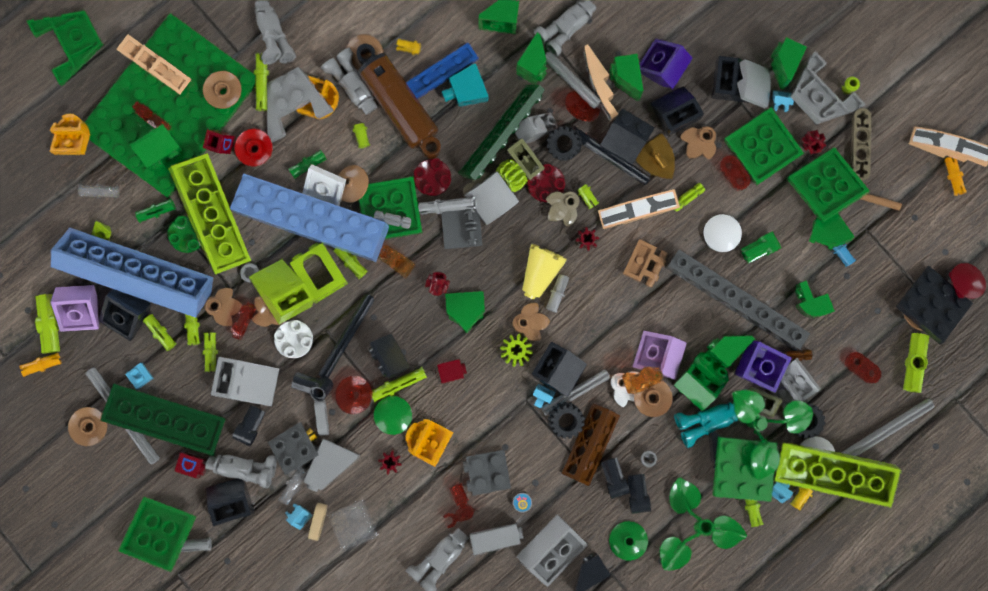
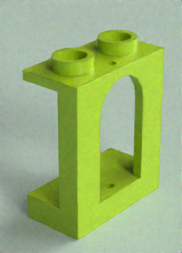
(320, 250)

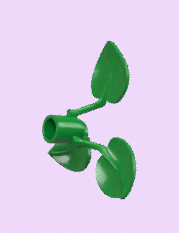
(747, 409)
(724, 529)

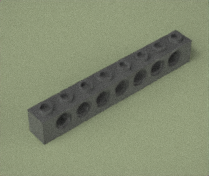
(738, 300)

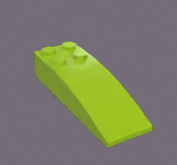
(209, 213)
(838, 474)

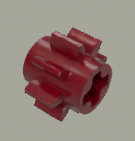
(813, 141)
(587, 245)
(437, 283)
(387, 457)

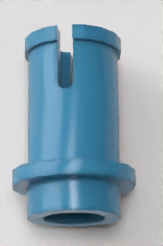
(844, 254)

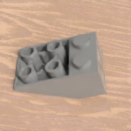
(245, 381)

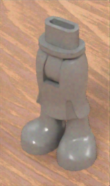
(566, 26)
(272, 33)
(351, 82)
(244, 469)
(440, 558)

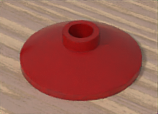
(247, 141)

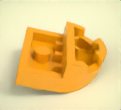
(328, 91)
(70, 136)
(427, 440)

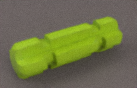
(690, 195)

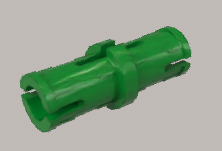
(302, 167)
(155, 210)

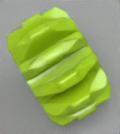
(512, 175)
(512, 344)

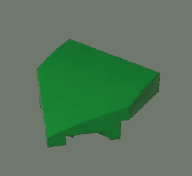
(831, 232)
(465, 308)

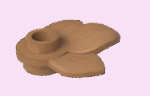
(699, 145)
(226, 306)
(264, 316)
(533, 322)

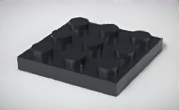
(934, 305)

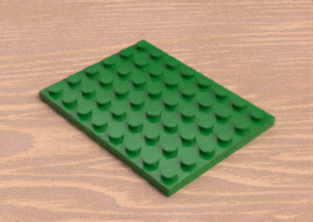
(115, 121)

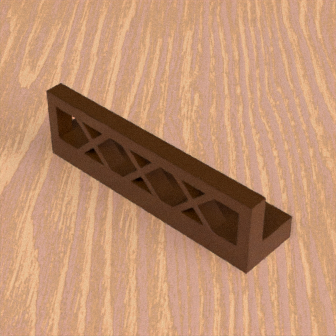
(593, 445)

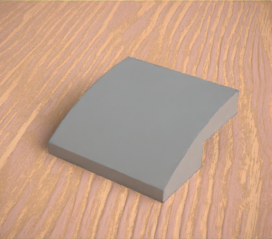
(755, 83)
(492, 198)
(796, 384)

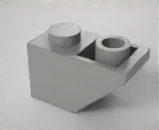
(536, 127)

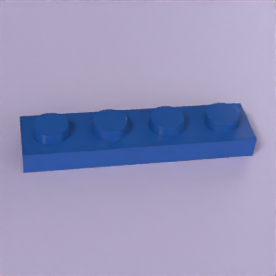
(442, 70)

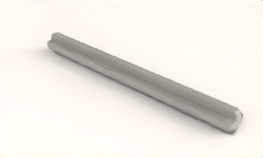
(890, 428)
(138, 438)

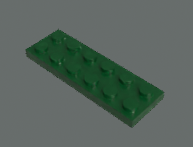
(498, 135)
(163, 419)

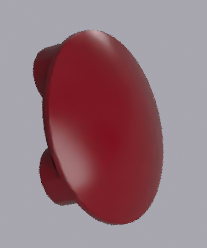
(432, 177)
(546, 182)
(968, 281)

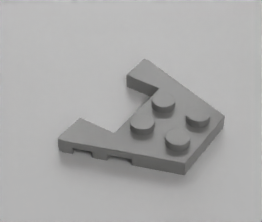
(289, 94)
(817, 98)

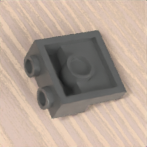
(487, 472)

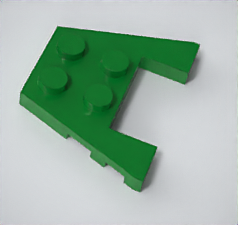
(76, 37)

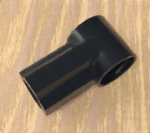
(315, 387)
(247, 430)
(616, 483)
(638, 499)

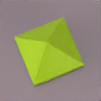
(101, 231)

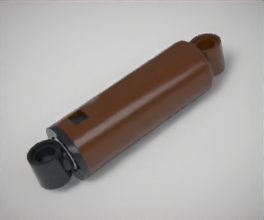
(398, 101)

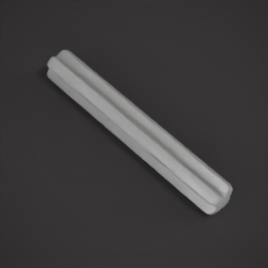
(572, 80)
(578, 390)

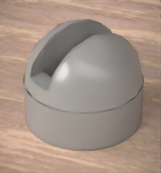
(649, 456)

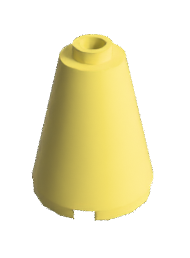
(540, 270)

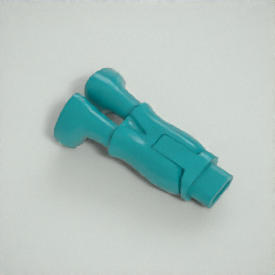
(709, 420)

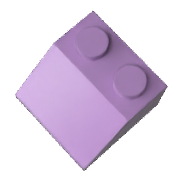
(76, 308)
(660, 352)

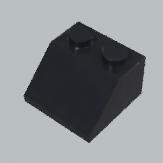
(627, 137)
(124, 313)

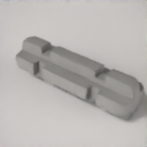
(392, 219)

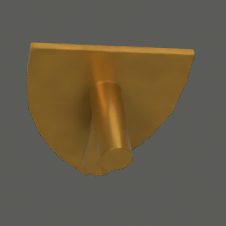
(657, 158)

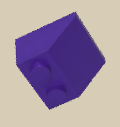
(665, 63)
(762, 366)

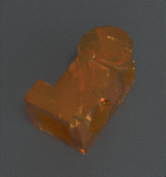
(396, 261)
(644, 380)

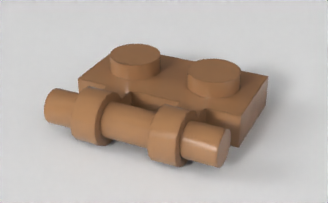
(640, 260)

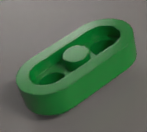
(711, 369)

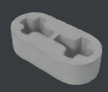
(321, 417)

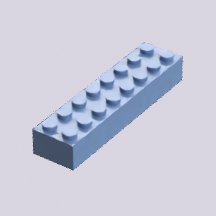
(309, 217)
(131, 272)

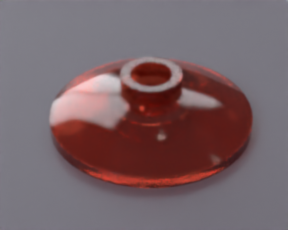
(580, 108)
(345, 395)

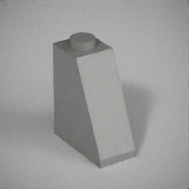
(328, 465)
(495, 538)

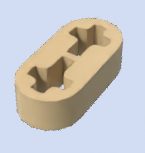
(317, 522)

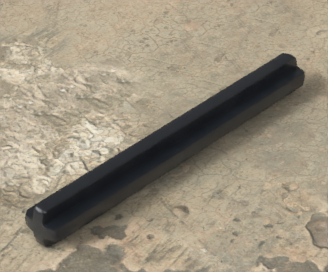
(632, 170)
(346, 336)

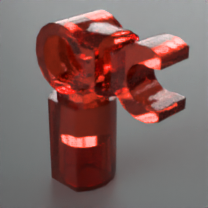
(147, 115)
(465, 511)

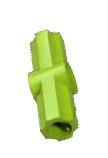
(47, 324)
(917, 349)

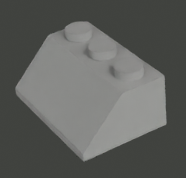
(552, 550)

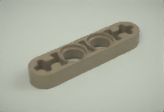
(864, 145)

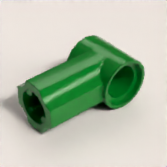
(763, 246)

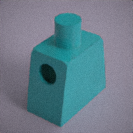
(466, 87)

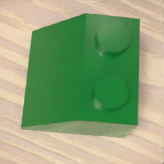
(500, 17)
(786, 60)
(533, 62)
(627, 75)
(157, 148)
(728, 348)
(698, 387)

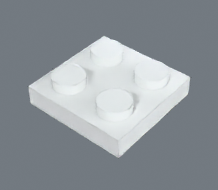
(324, 185)

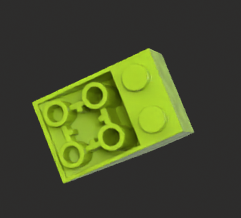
(282, 291)

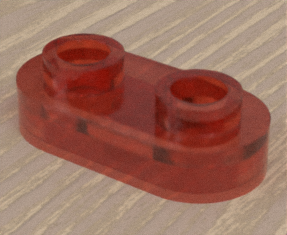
(735, 173)
(246, 313)
(863, 368)

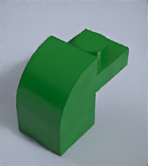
(811, 306)

